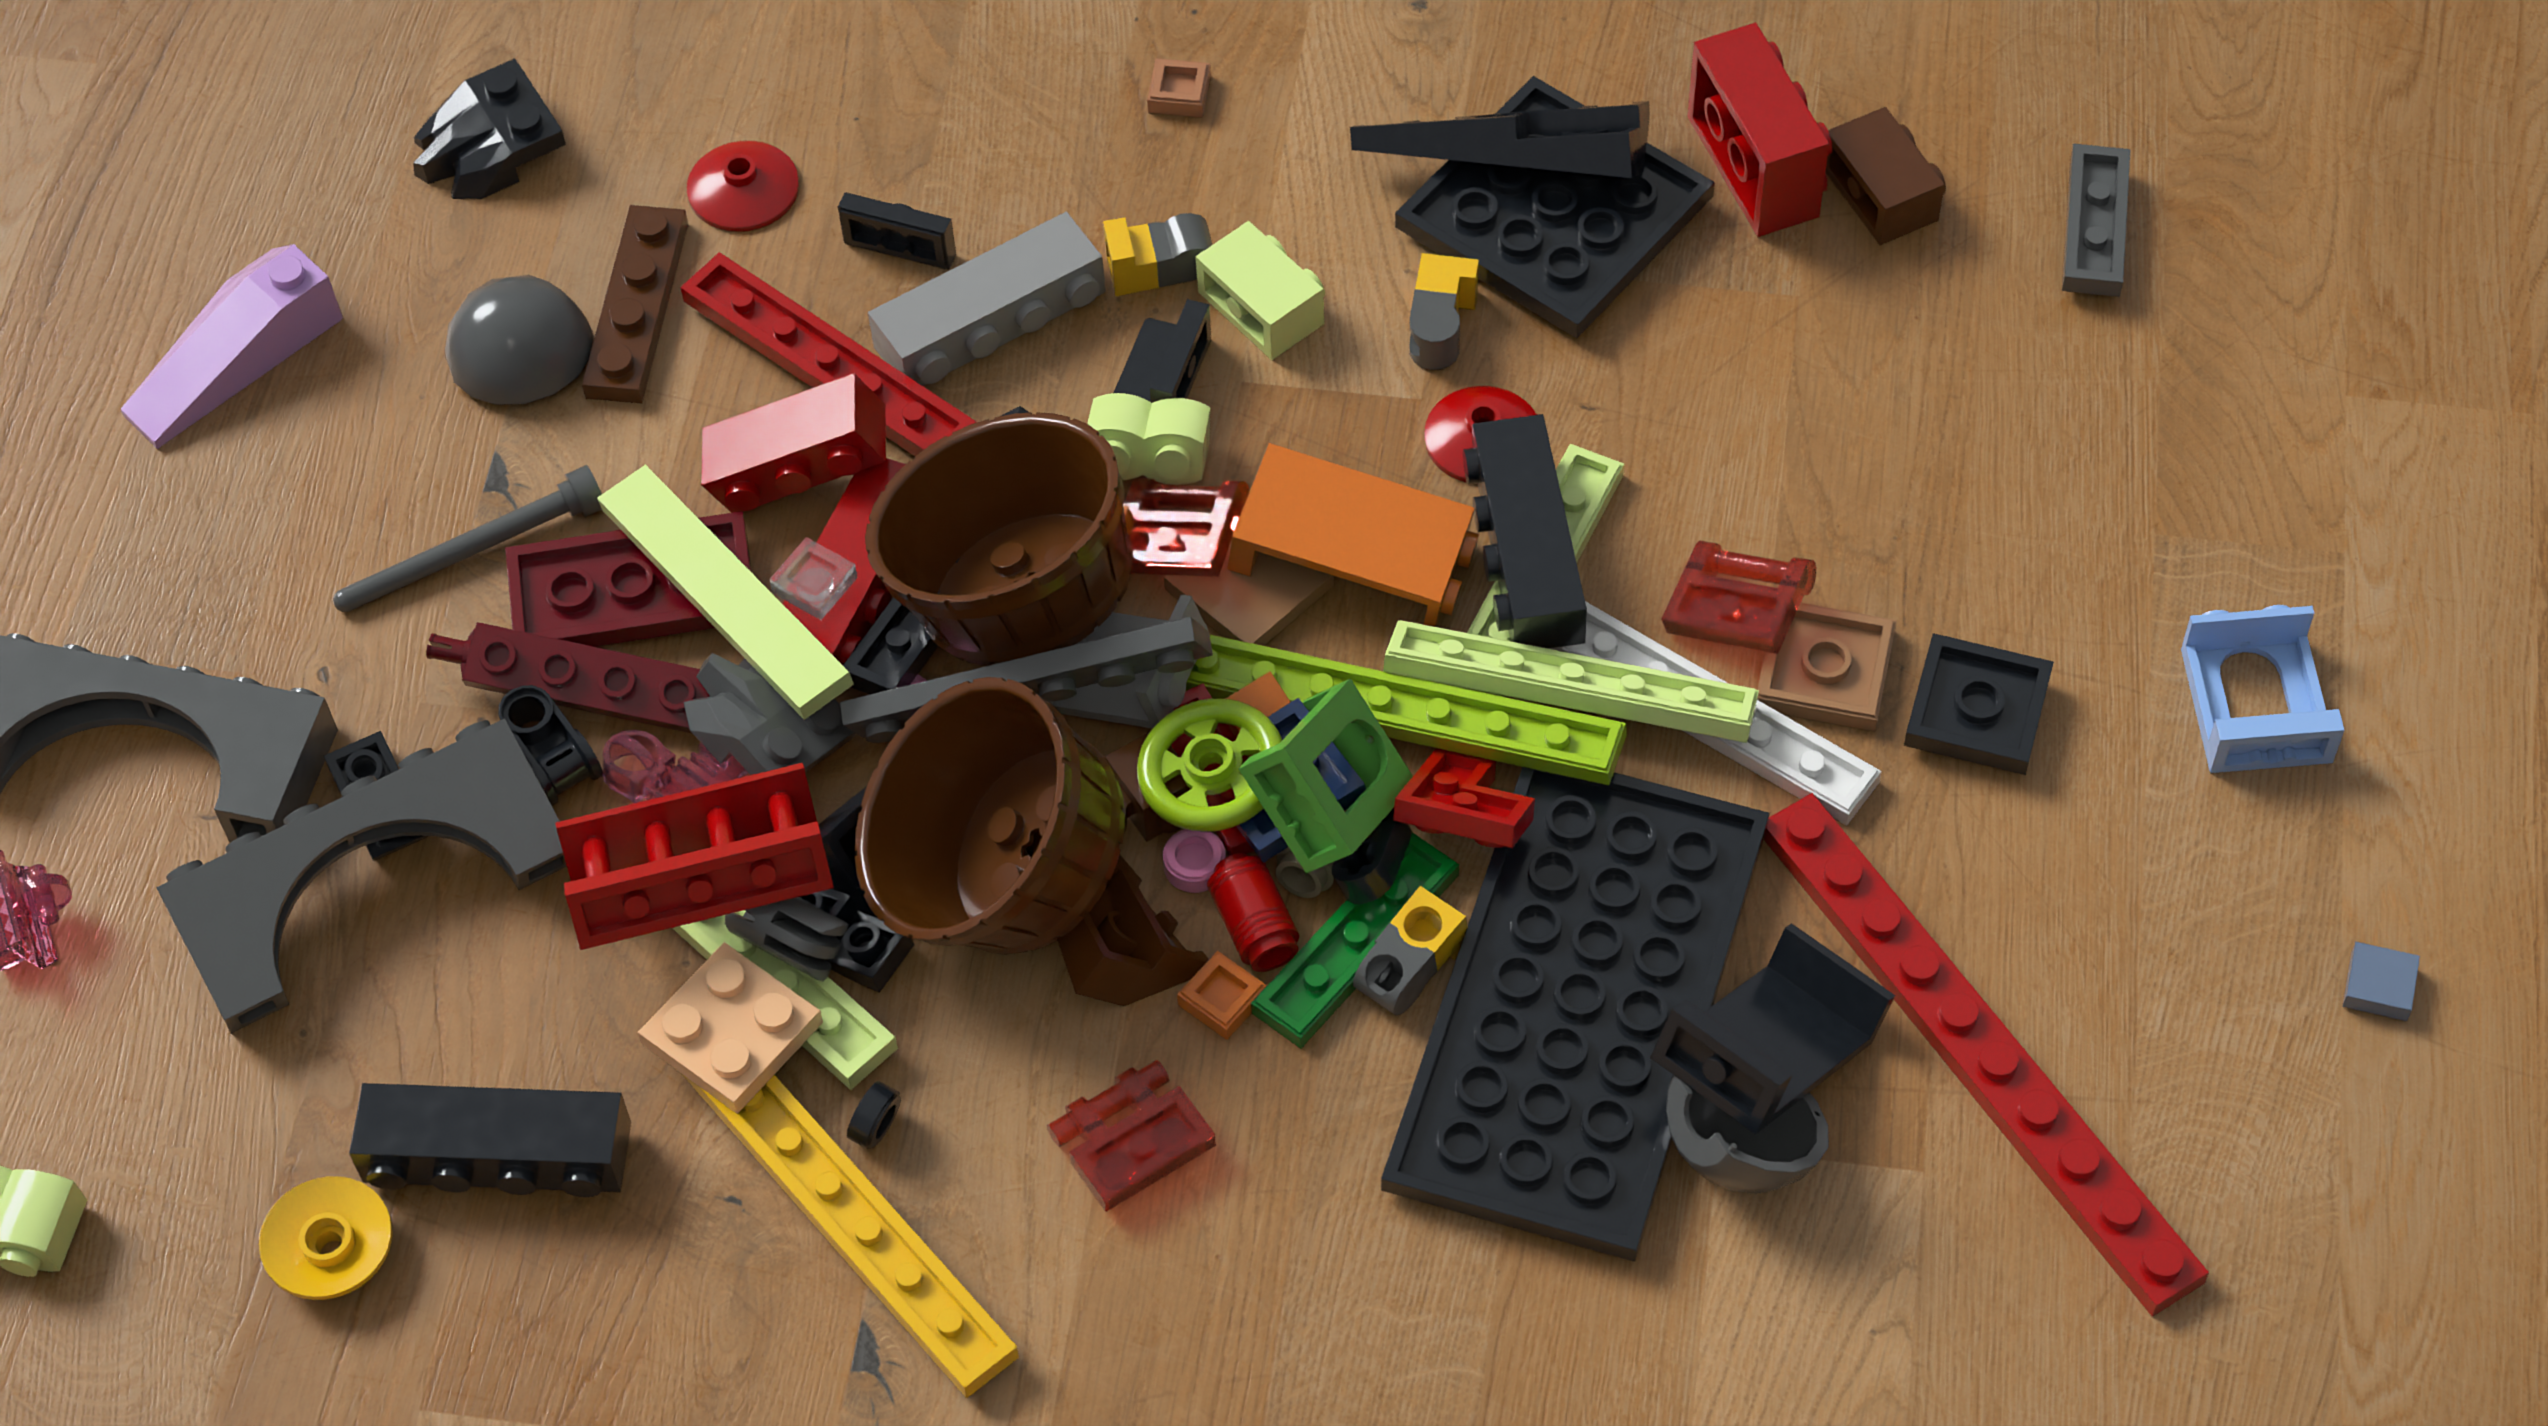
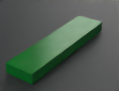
(1325, 967)

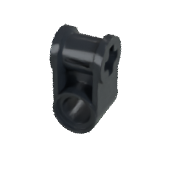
(552, 747)

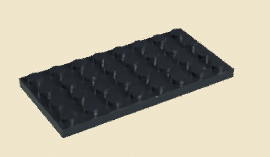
(1576, 952)

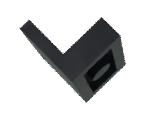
(1167, 355)

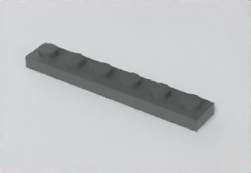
(1050, 674)

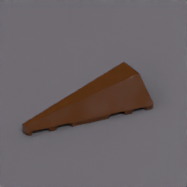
(1123, 946)

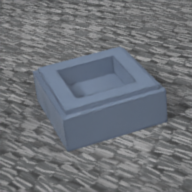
(2381, 981)

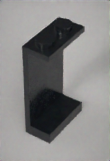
(1775, 1031)

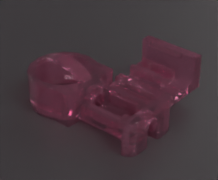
(660, 770)

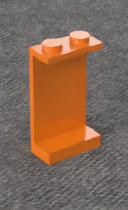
(1355, 529)

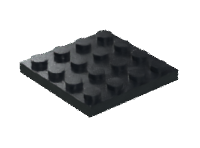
(1550, 235)

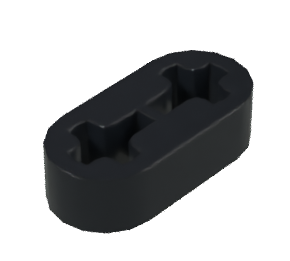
(1375, 863)

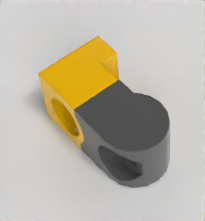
(1154, 252)
(1439, 292)
(1410, 951)

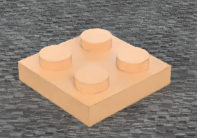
(730, 1027)

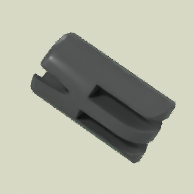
(793, 933)

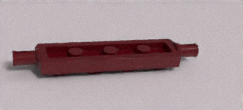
(573, 674)

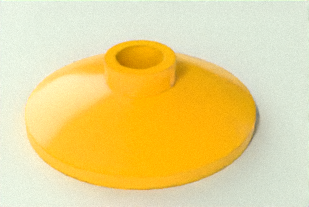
(310, 1218)

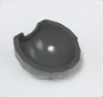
(517, 341)
(1733, 1154)

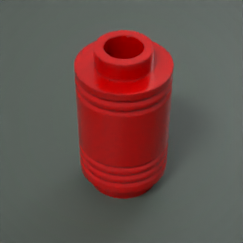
(1253, 912)

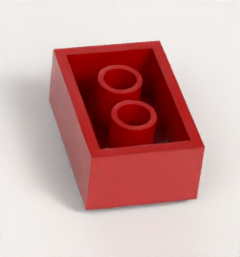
(1758, 129)

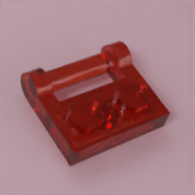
(1183, 540)
(1737, 610)

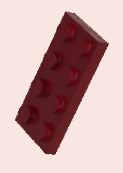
(605, 587)

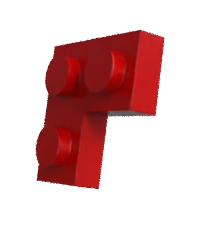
(1455, 798)

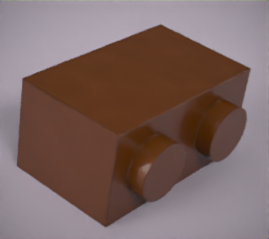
(1884, 175)

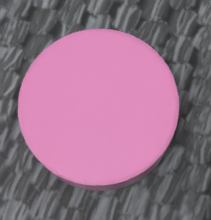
(1191, 859)

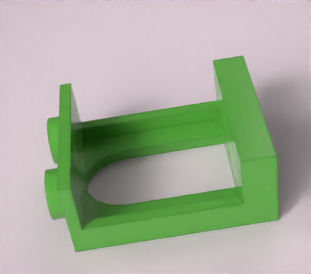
(1299, 796)

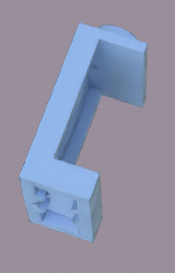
(2291, 739)

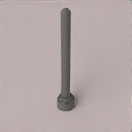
(574, 496)

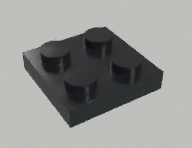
(1978, 704)

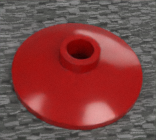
(742, 186)
(1451, 420)

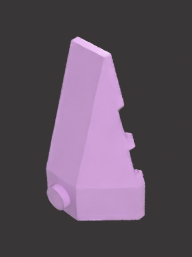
(234, 340)

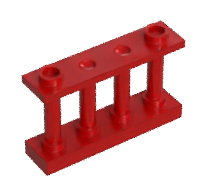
(692, 856)

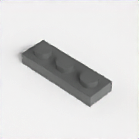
(2096, 220)

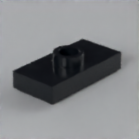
(897, 230)

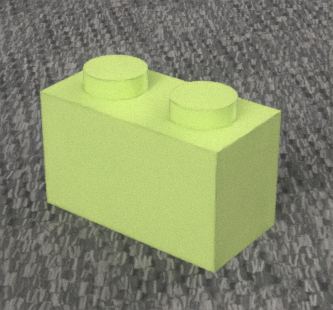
(1261, 289)

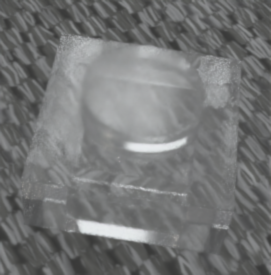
(813, 578)

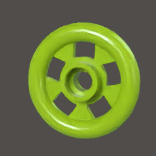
(1199, 722)

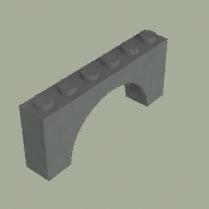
(260, 735)
(240, 902)

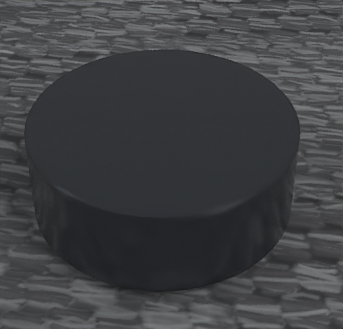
(874, 1115)

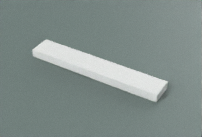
(1776, 744)

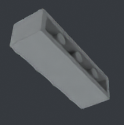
(988, 301)

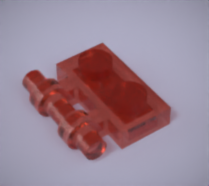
(1140, 1147)

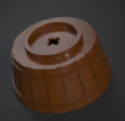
(1036, 530)
(962, 804)

